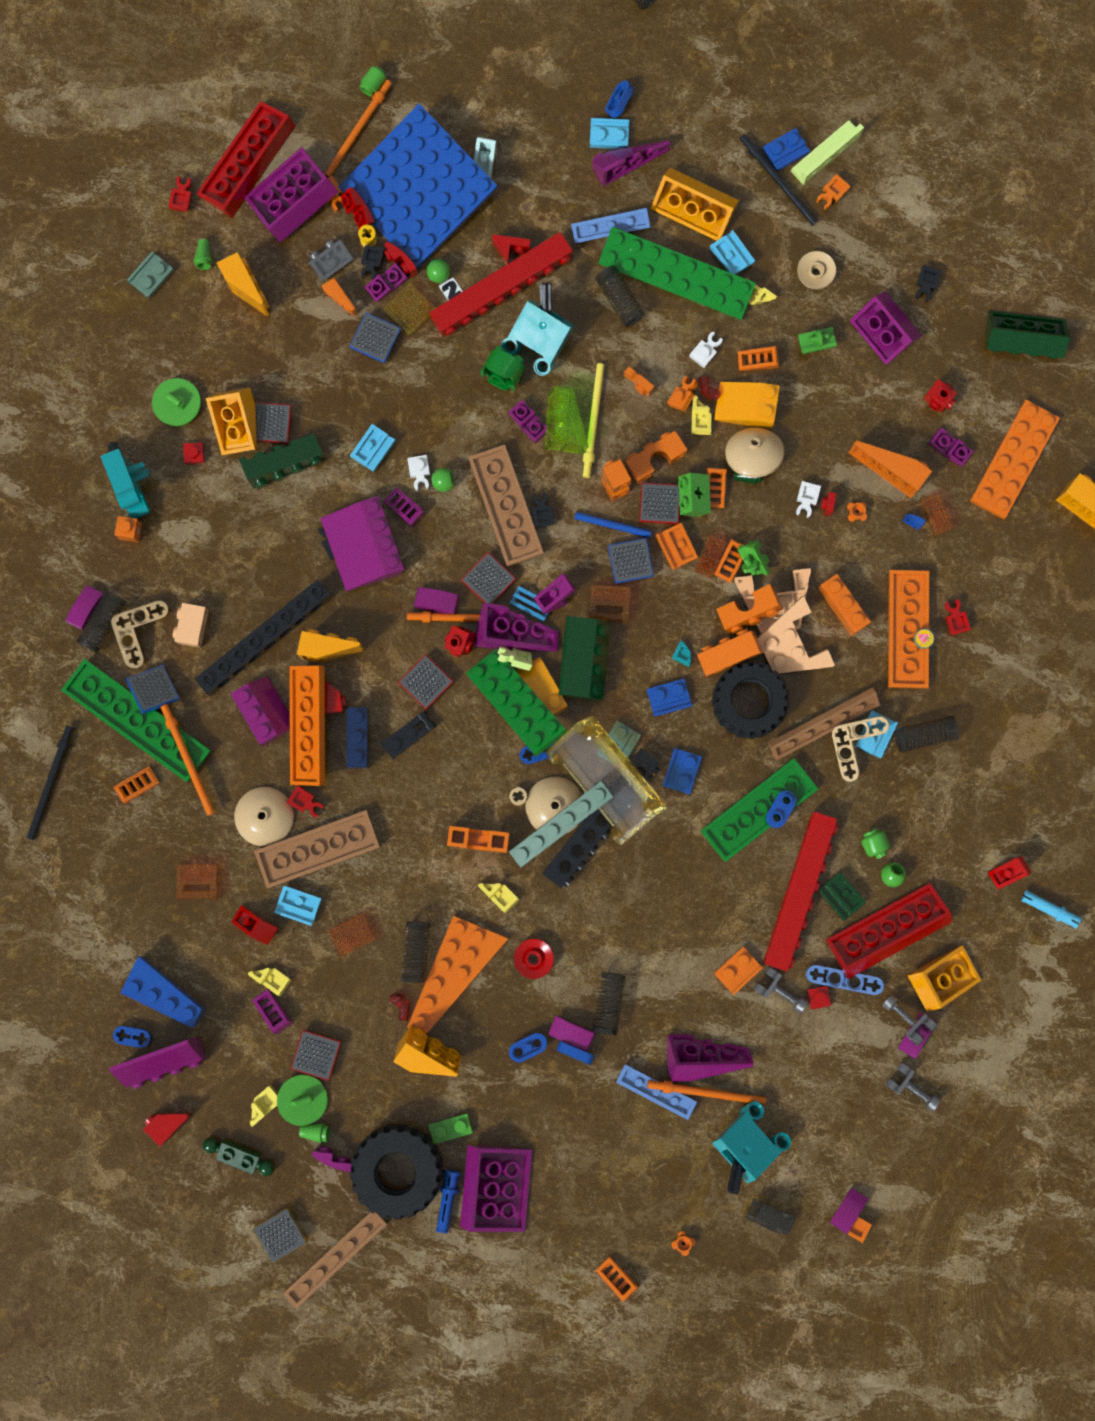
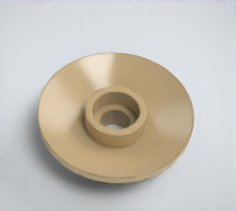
(816, 261)

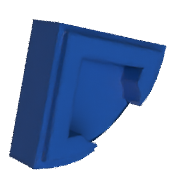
(914, 521)

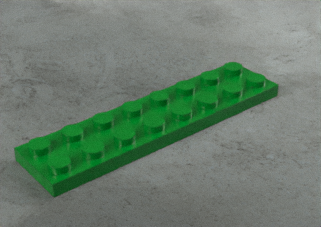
(677, 273)
(120, 711)

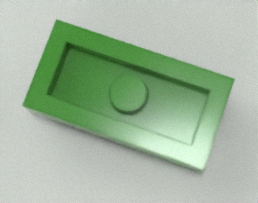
(450, 1128)

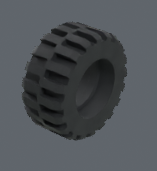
(769, 681)

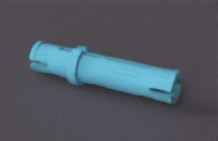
(1059, 913)

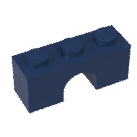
(357, 738)

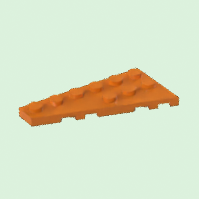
(458, 961)

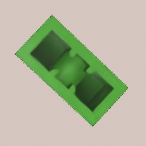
(694, 494)

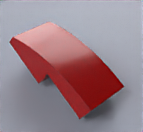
(355, 204)
(398, 256)

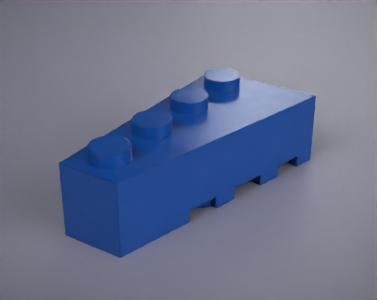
(156, 990)

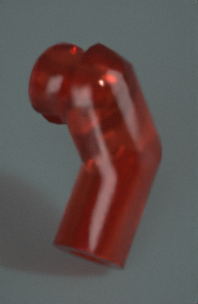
(707, 391)
(402, 1004)

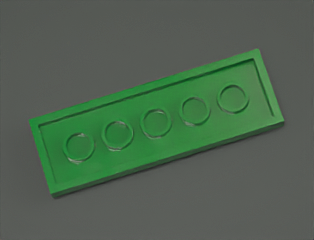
(516, 703)
(747, 817)

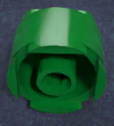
(503, 369)

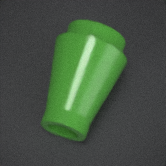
(203, 256)
(317, 1132)

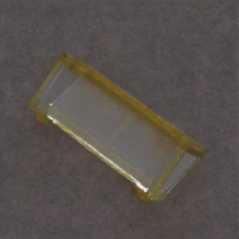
(593, 757)

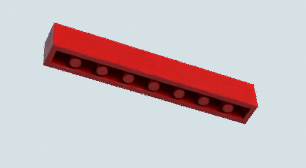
(501, 284)
(800, 891)

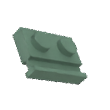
(150, 275)
(624, 737)

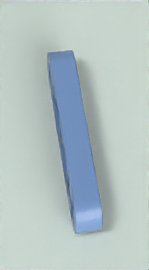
(844, 982)

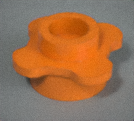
(861, 507)
(684, 1249)

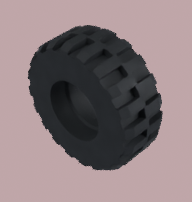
(379, 1197)

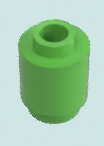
(372, 80)

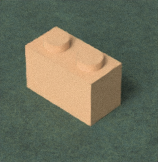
(190, 625)

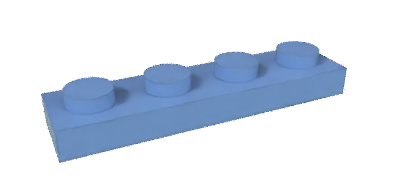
(601, 227)
(637, 1082)

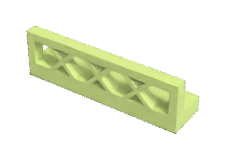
(827, 152)

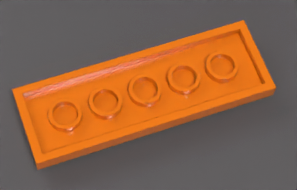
(1014, 459)
(906, 615)
(307, 725)

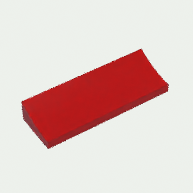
(246, 159)
(889, 930)

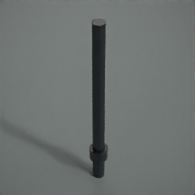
(754, 151)
(62, 745)

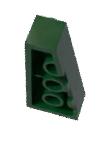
(282, 461)

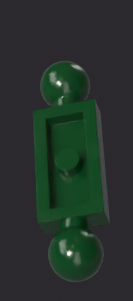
(238, 1156)

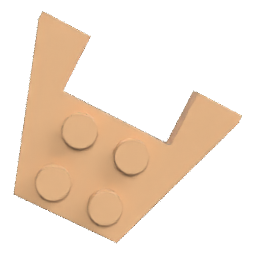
(787, 599)
(784, 647)

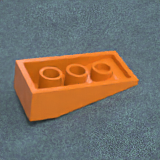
(899, 470)

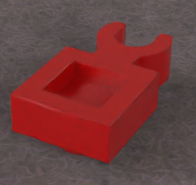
(180, 197)
(957, 621)
(302, 799)

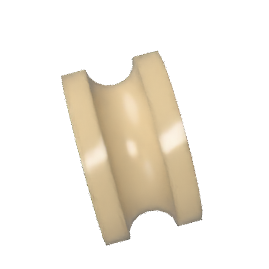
(516, 790)

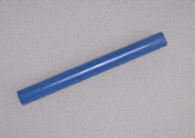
(612, 524)

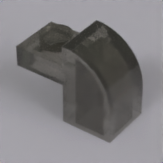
(770, 1217)

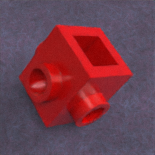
(940, 396)
(460, 641)

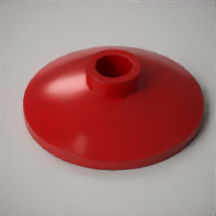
(525, 966)

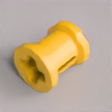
(370, 231)

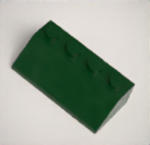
(1027, 334)
(584, 658)

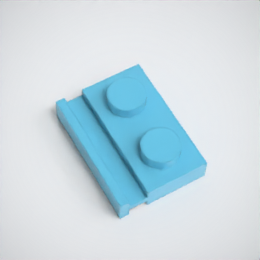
(609, 133)
(732, 253)
(372, 448)
(876, 744)
(298, 905)

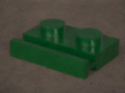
(841, 896)

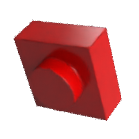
(193, 453)
(828, 503)
(818, 997)

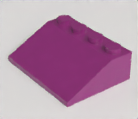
(291, 194)
(362, 544)
(159, 1062)
(495, 1189)

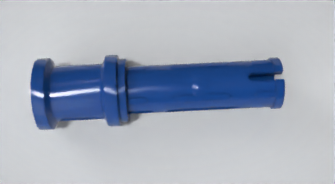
(448, 1189)

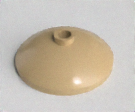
(754, 459)
(544, 794)
(274, 826)

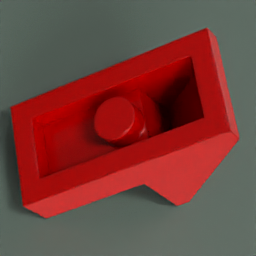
(506, 244)
(1009, 872)

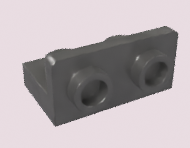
(329, 259)

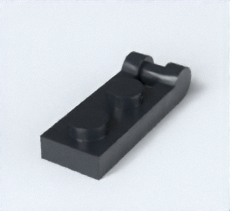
(408, 735)

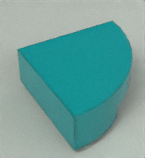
(682, 654)

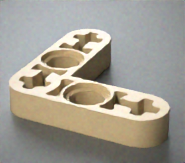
(128, 629)
(851, 736)

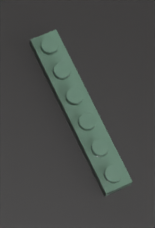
(561, 823)

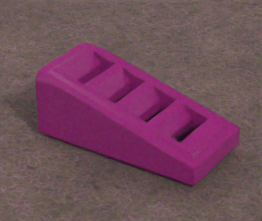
(414, 518)
(276, 1029)

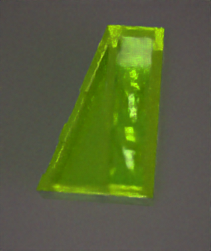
(564, 422)

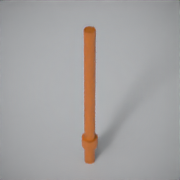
(378, 98)
(427, 617)
(172, 724)
(668, 1087)

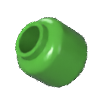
(875, 843)

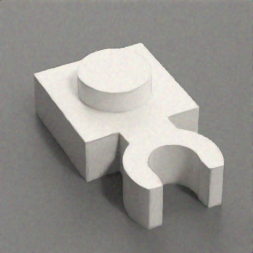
(704, 351)
(419, 469)
(808, 496)

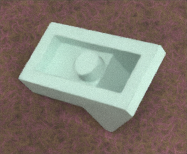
(485, 154)

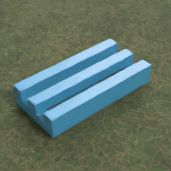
(516, 596)

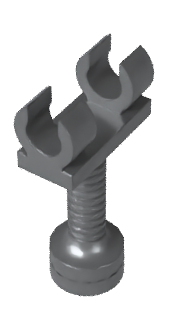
(799, 1003)
(892, 1004)
(931, 1101)

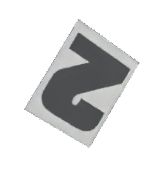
(450, 288)

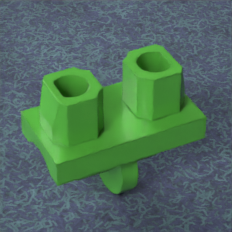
(817, 340)
(754, 561)

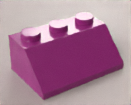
(885, 327)
(263, 710)

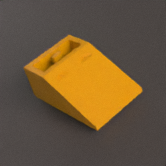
(242, 282)
(323, 648)
(425, 1054)

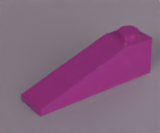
(620, 162)
(505, 628)
(697, 1059)

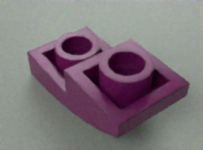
(386, 283)
(528, 421)
(949, 447)
(436, 600)
(83, 607)
(571, 1033)
(908, 1046)
(326, 1156)
(849, 1210)

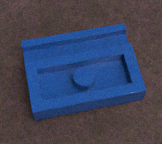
(786, 150)
(669, 697)
(681, 771)

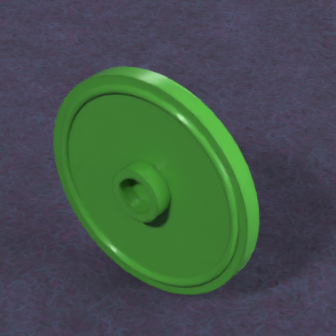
(176, 402)
(302, 1100)

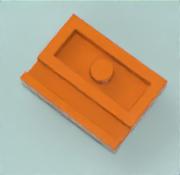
(676, 546)
(738, 970)

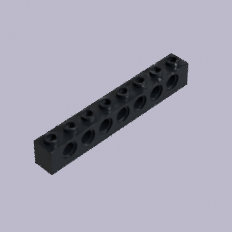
(263, 638)
(553, 872)

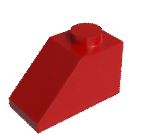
(334, 700)
(254, 925)
(164, 1125)

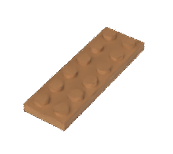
(505, 505)
(317, 849)

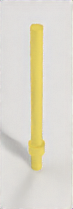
(589, 457)

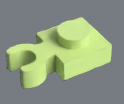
(518, 658)

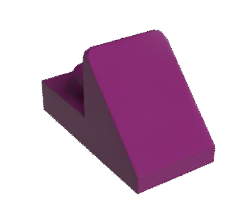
(555, 594)

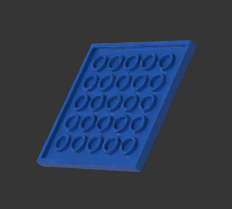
(419, 186)

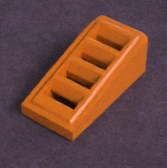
(336, 293)
(759, 366)
(722, 488)
(737, 563)
(133, 779)
(611, 1283)

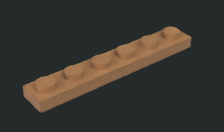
(824, 724)
(334, 1259)

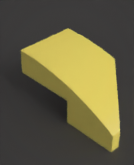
(761, 295)
(700, 418)
(500, 895)
(272, 979)
(263, 1104)

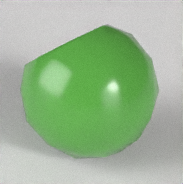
(438, 270)
(443, 479)
(893, 874)

